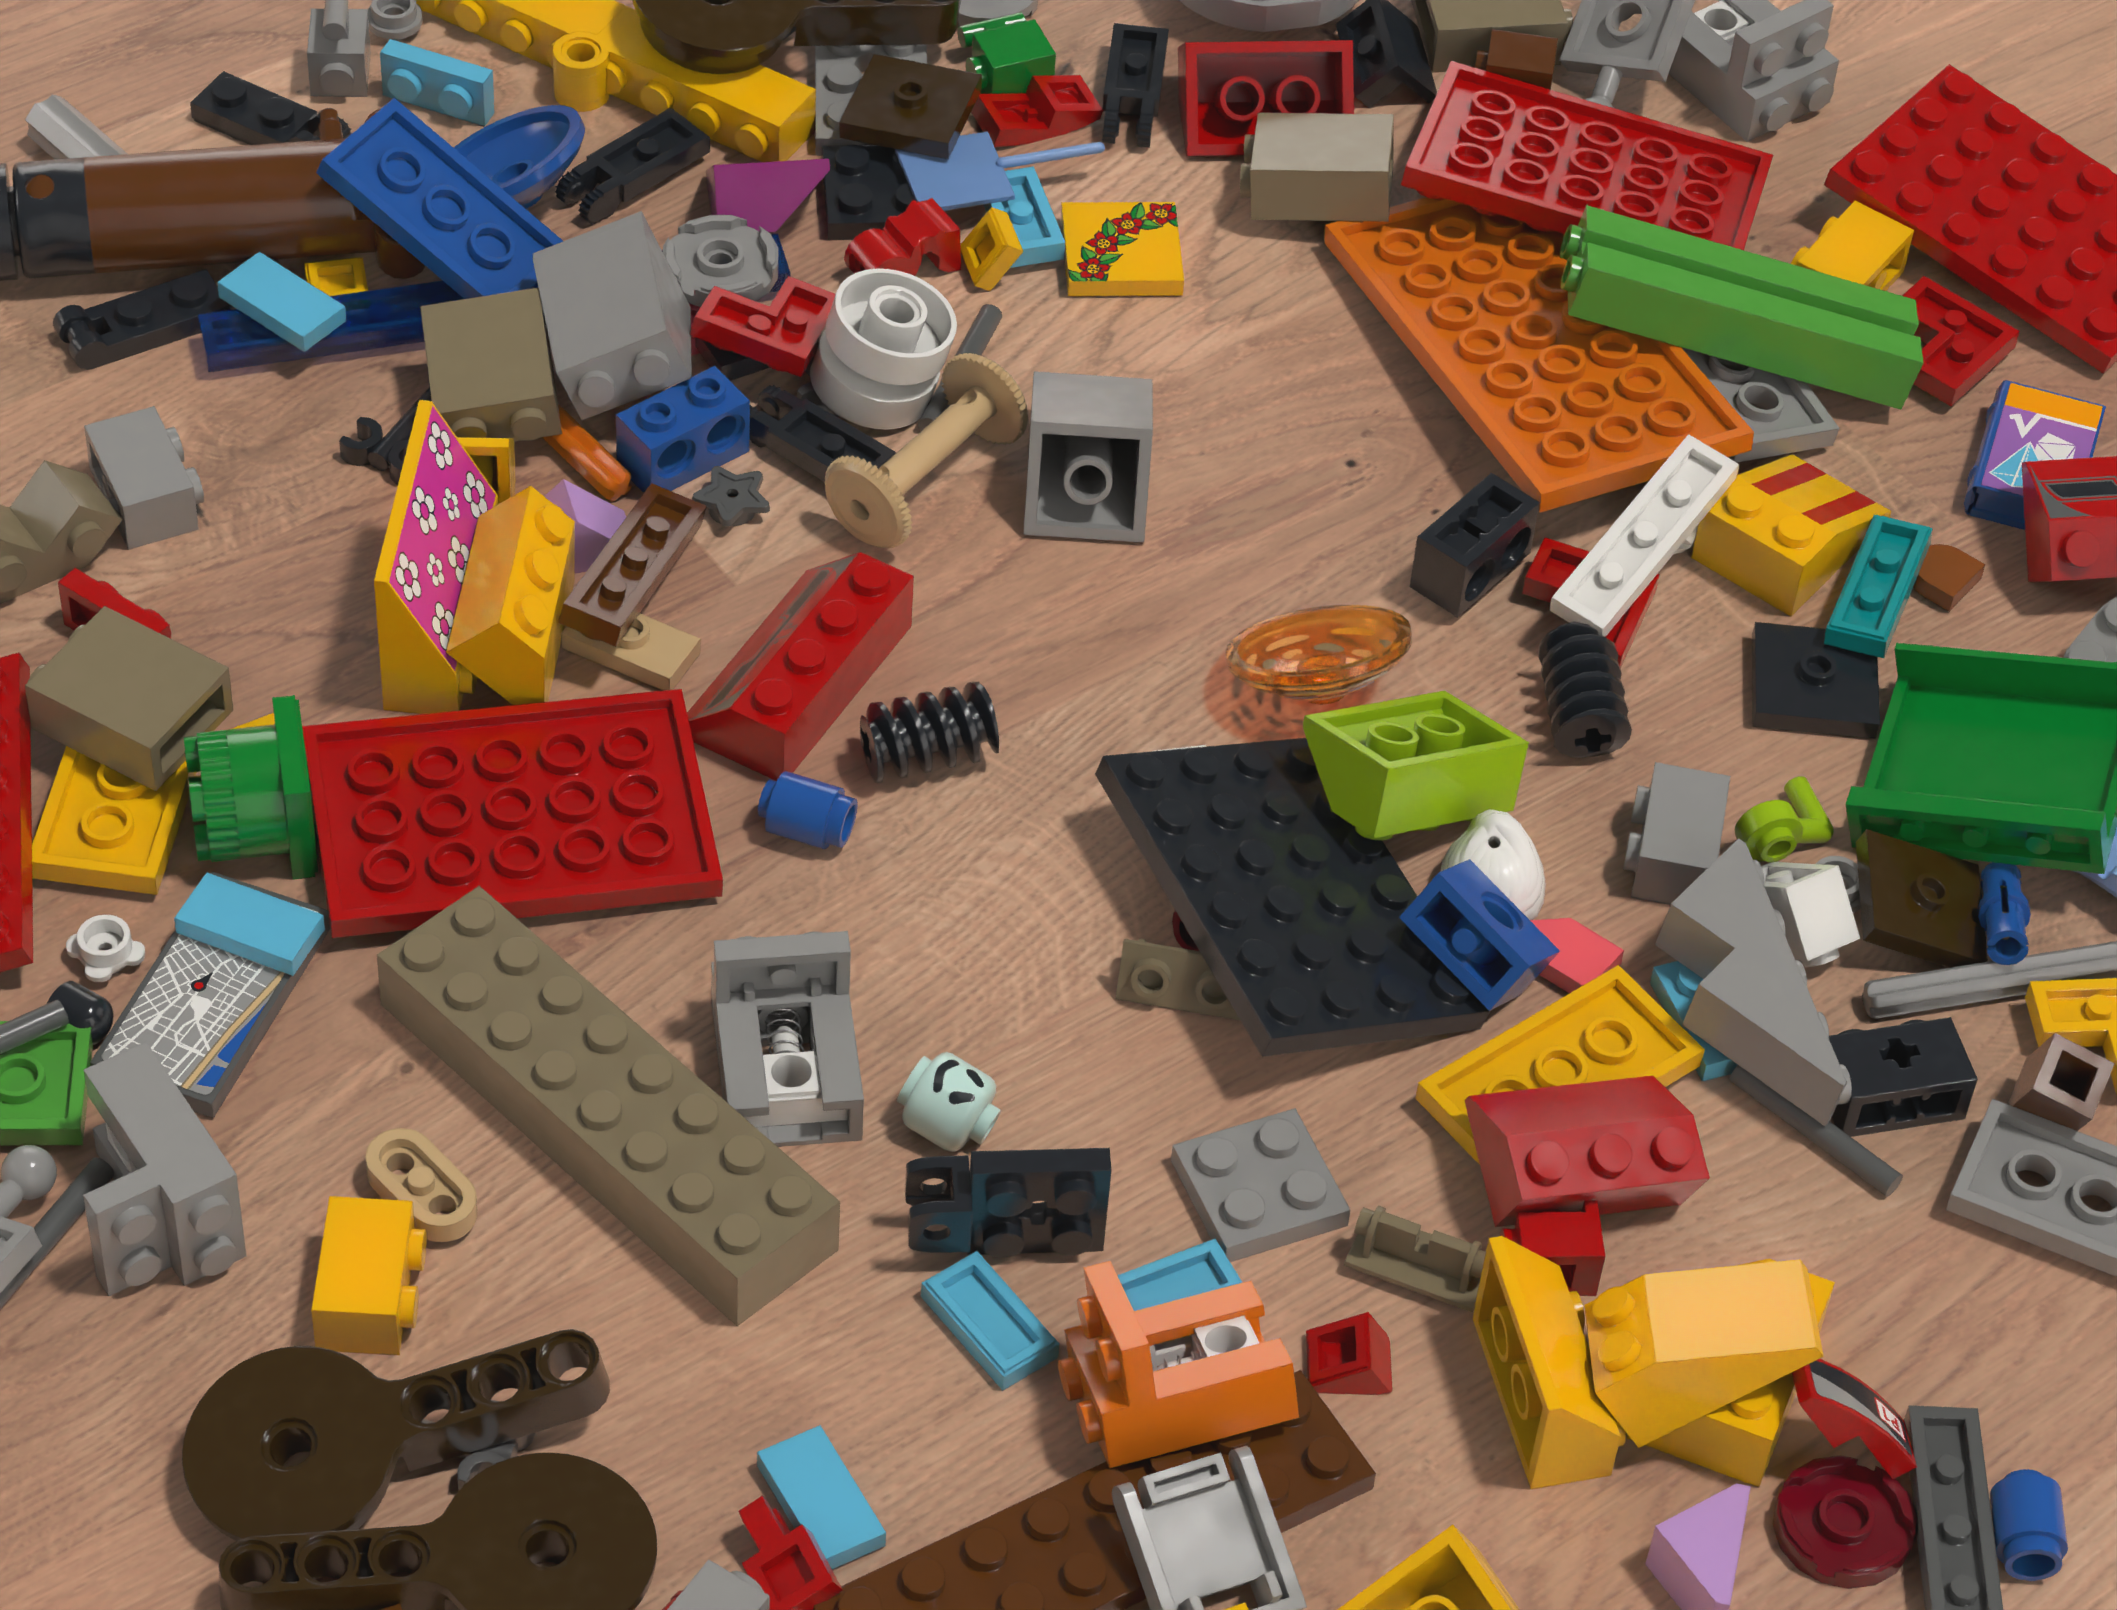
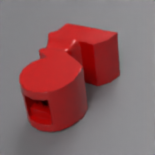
(904, 240)

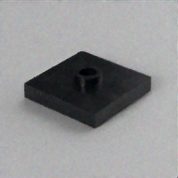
(1812, 684)

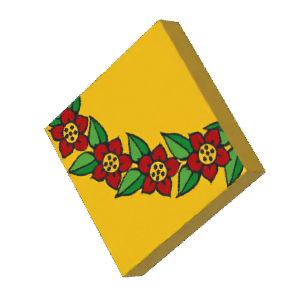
(1122, 249)

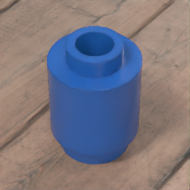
(807, 810)
(2029, 1525)

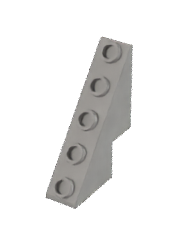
(1752, 987)

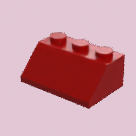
(1231, 82)
(1586, 1142)

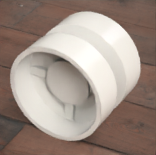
(883, 348)

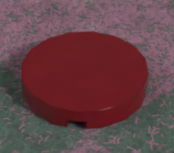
(1844, 1522)

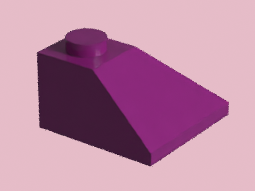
(763, 190)

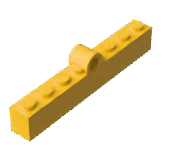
(603, 52)

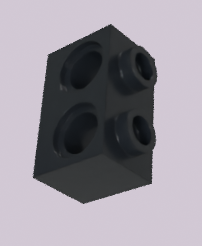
(1474, 544)

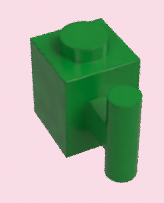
(1007, 52)

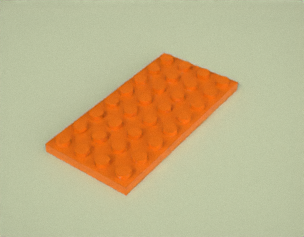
(1548, 393)

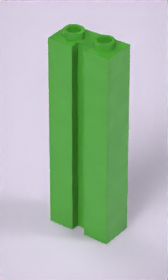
(1741, 307)

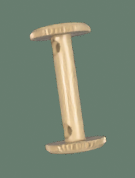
(872, 500)

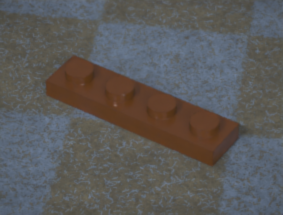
(632, 565)

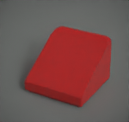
(1349, 1357)

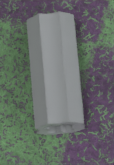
(67, 132)

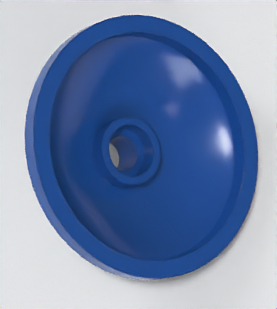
(526, 150)

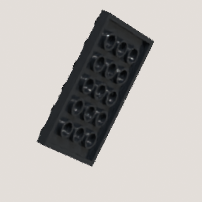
(1285, 897)

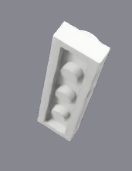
(1645, 536)

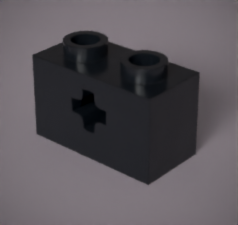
(1903, 1076)

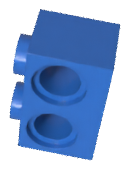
(683, 431)

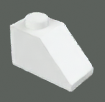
(1813, 909)

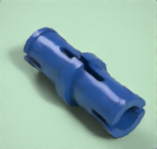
(2000, 924)

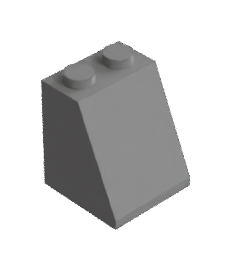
(614, 315)
(1089, 457)

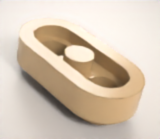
(431, 1183)

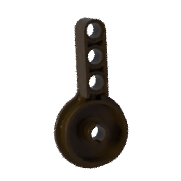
(746, 33)
(362, 1425)
(473, 1554)

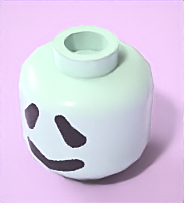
(949, 1102)

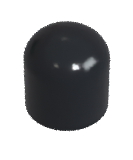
(85, 1009)

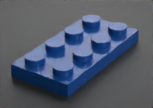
(437, 204)

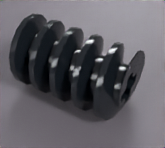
(1583, 691)
(928, 728)

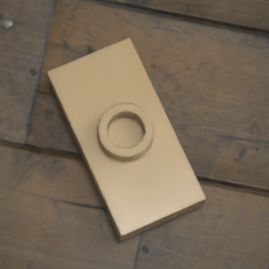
(646, 651)

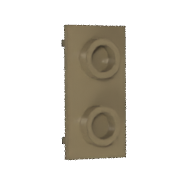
(1170, 979)
(1416, 1259)

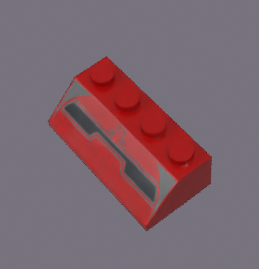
(2070, 518)
(804, 664)

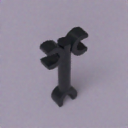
(379, 450)

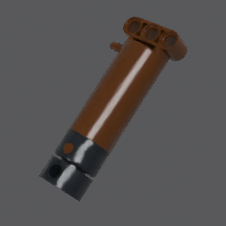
(185, 210)

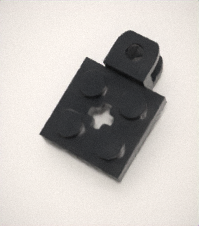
(994, 1207)

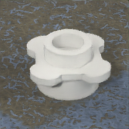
(104, 947)

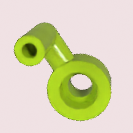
(1775, 829)

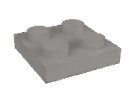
(1260, 1185)

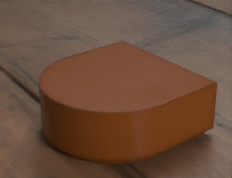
(1947, 575)

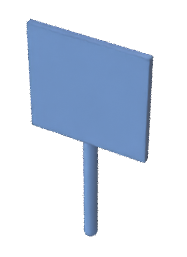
(974, 171)

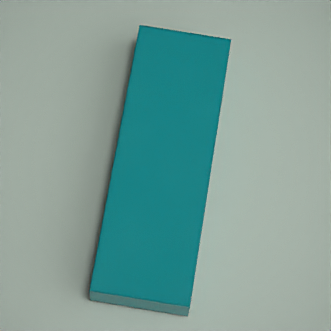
(1878, 586)

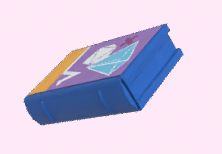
(2021, 428)

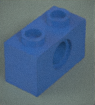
(1479, 934)

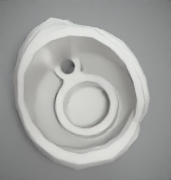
(1505, 856)

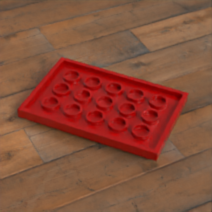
(1551, 154)
(1998, 207)
(526, 800)

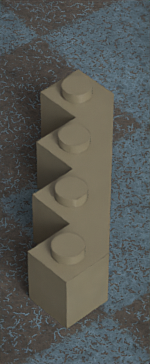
(52, 529)

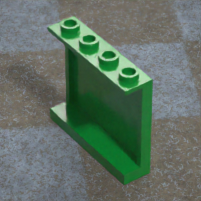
(1996, 759)

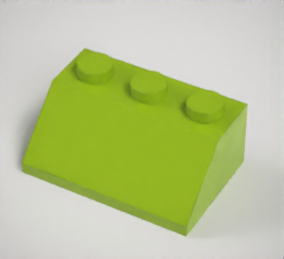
(1414, 763)

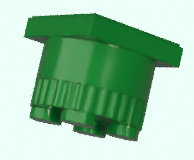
(254, 791)

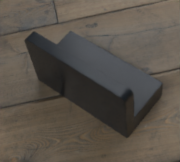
(1385, 52)

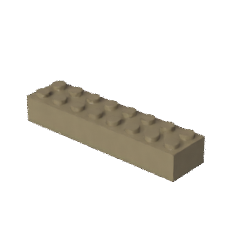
(609, 1105)

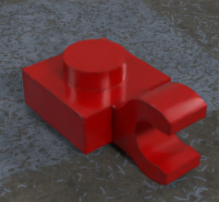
(788, 1562)

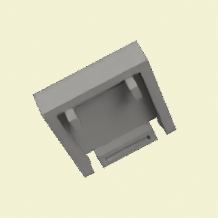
(1207, 1535)

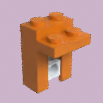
(1172, 1369)

